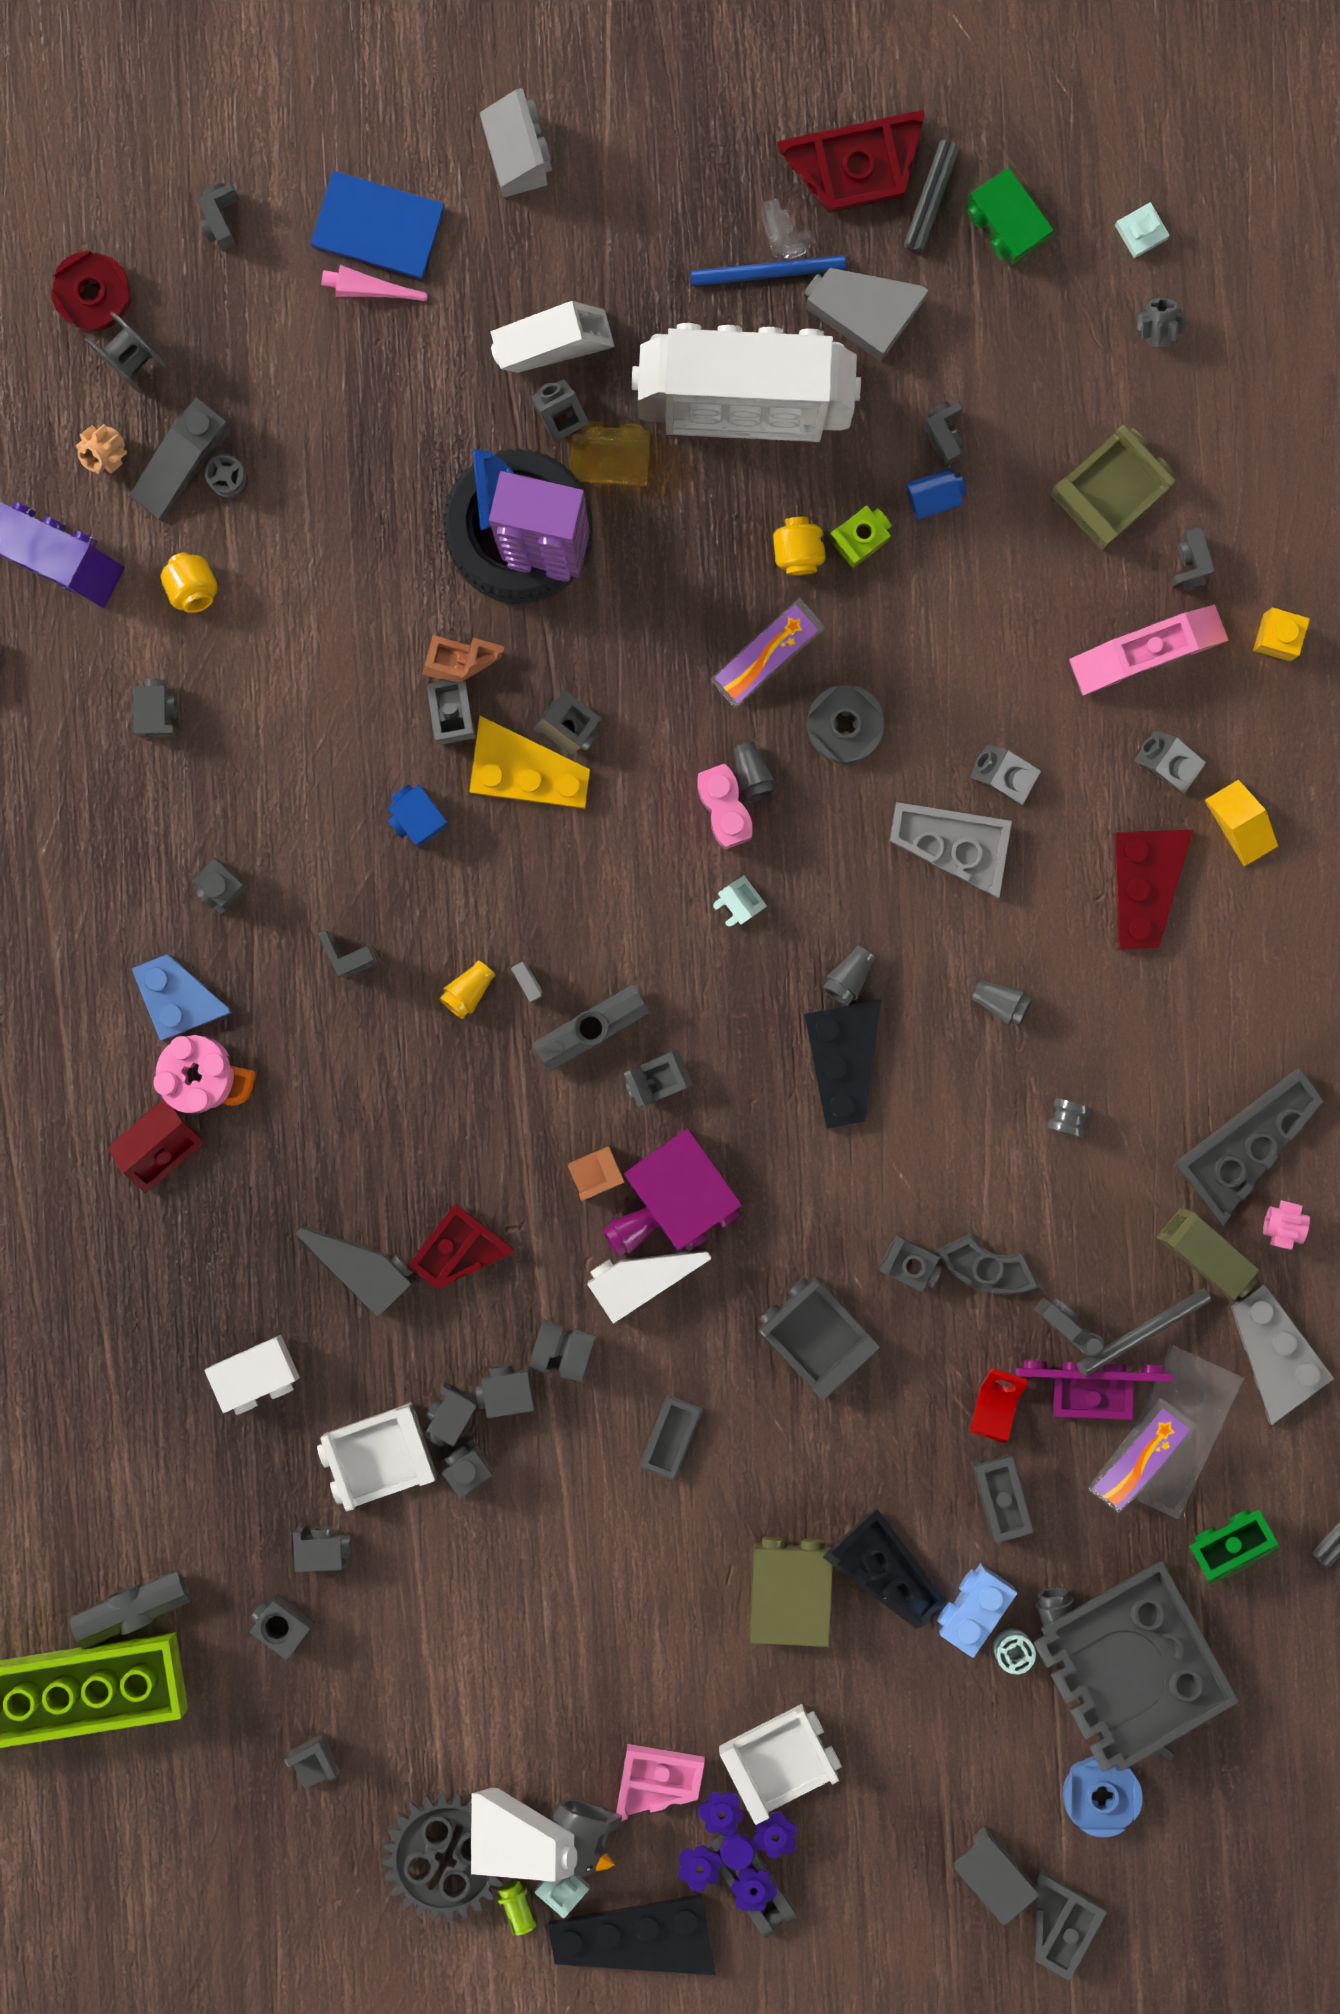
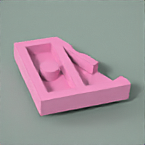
(657, 1779)

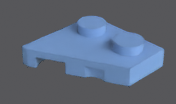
(176, 997)

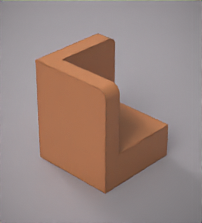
(596, 1173)

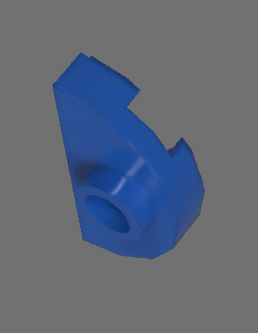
(487, 471)

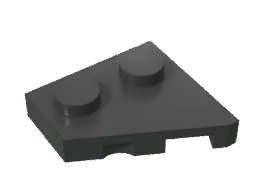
(1064, 1925)

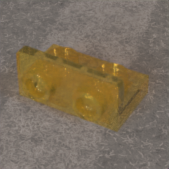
(611, 454)

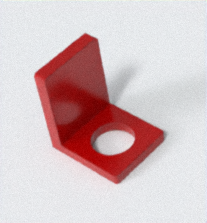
(996, 1405)

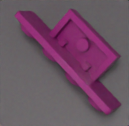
(1098, 1395)

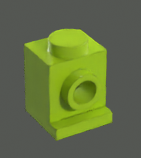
(853, 547)

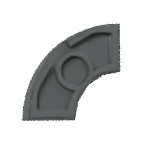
(987, 1270)

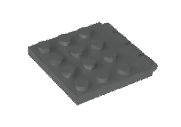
(1135, 1668)

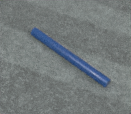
(767, 270)

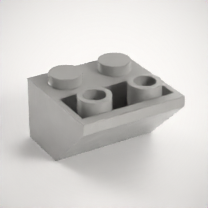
(515, 150)

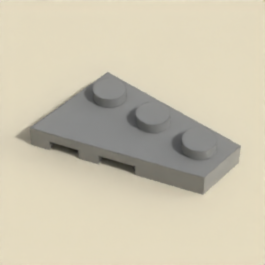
(955, 842)

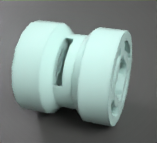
(1010, 1645)

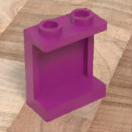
(683, 1190)

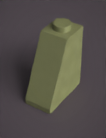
(1208, 1254)

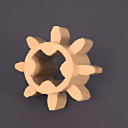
(101, 449)

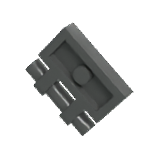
(1063, 1320)

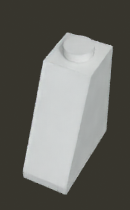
(551, 337)
(517, 1840)

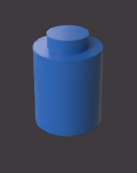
(935, 493)

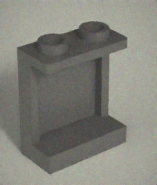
(817, 1336)

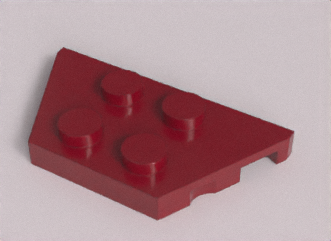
(856, 161)

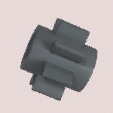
(1161, 322)

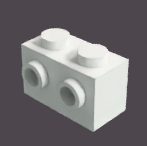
(252, 1375)

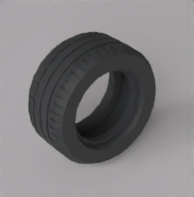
(461, 540)

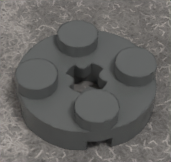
(867, 724)

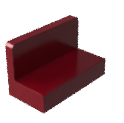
(154, 1146)

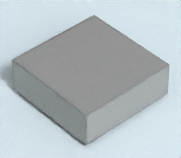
(527, 981)

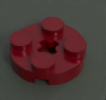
(68, 287)

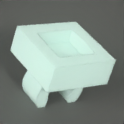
(1142, 230)
(741, 900)
(562, 1894)

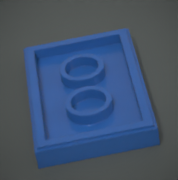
(377, 225)

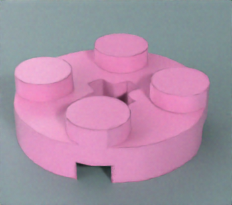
(172, 1076)

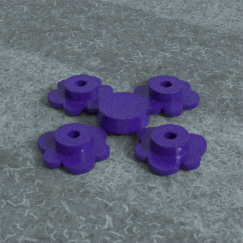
(737, 1851)

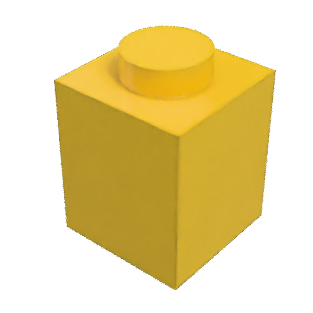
(1281, 634)

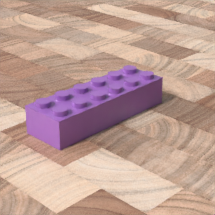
(540, 525)

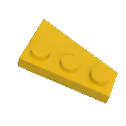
(523, 770)

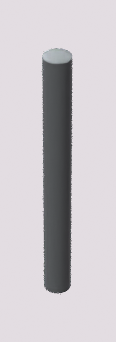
(1144, 1332)

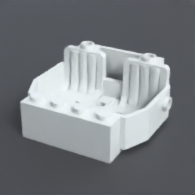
(746, 383)

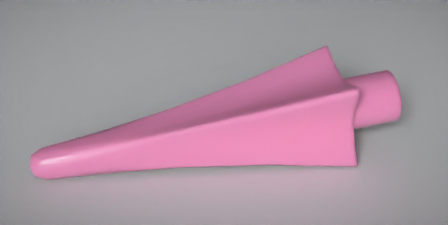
(356, 284)

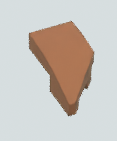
(459, 661)

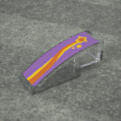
(768, 653)
(1141, 1455)

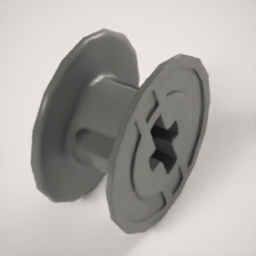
(126, 353)

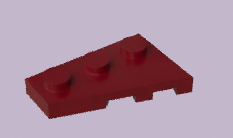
(1146, 882)

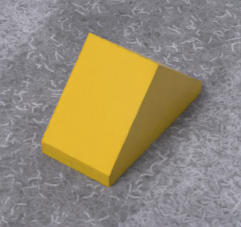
(1243, 822)

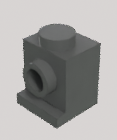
(554, 401)
(154, 709)
(570, 711)
(219, 886)
(897, 1258)
(449, 1416)
(466, 1468)
(320, 1550)

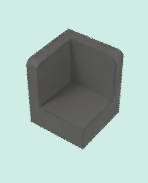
(313, 1761)

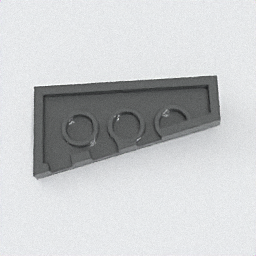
(1239, 1151)

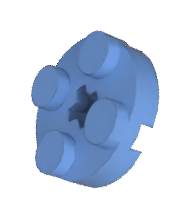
(1117, 1812)

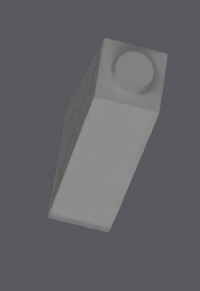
(864, 307)

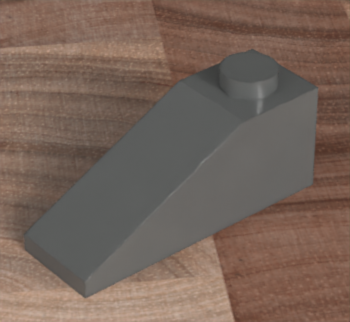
(180, 458)
(365, 1271)

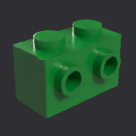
(1234, 1546)

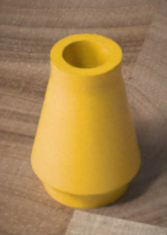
(466, 991)

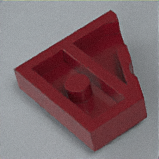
(457, 1249)

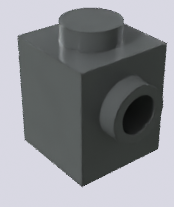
(505, 1391)

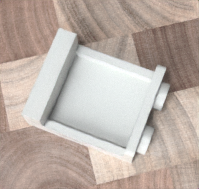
(377, 1457)
(779, 1761)

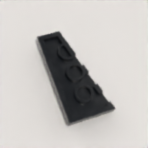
(641, 1937)

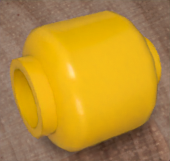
(799, 546)
(189, 582)

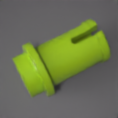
(516, 1907)

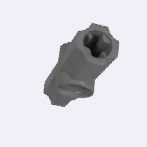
(568, 1042)
(130, 1609)

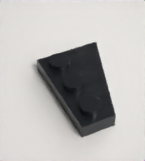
(843, 1059)
(887, 1570)

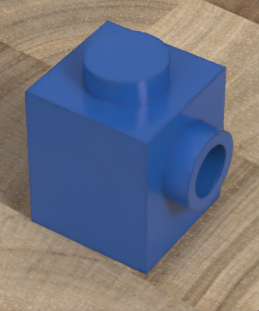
(415, 815)

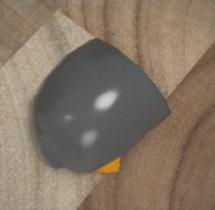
(590, 1830)

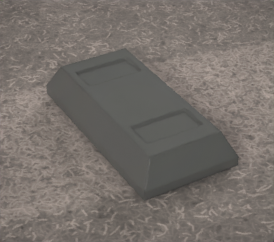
(670, 1437)

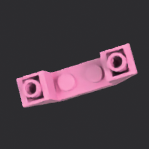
(1148, 648)

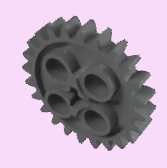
(413, 1842)

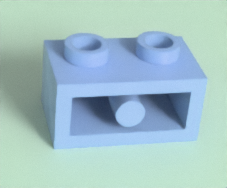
(975, 1610)

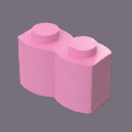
(720, 796)

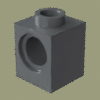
(284, 1643)

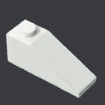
(635, 1281)

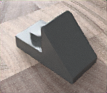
(450, 712)

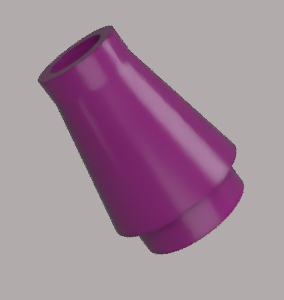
(629, 1231)

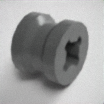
(222, 469)
(1069, 1117)

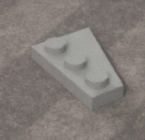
(1279, 1355)

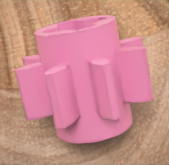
(1286, 1225)

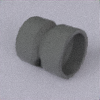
(561, 1351)

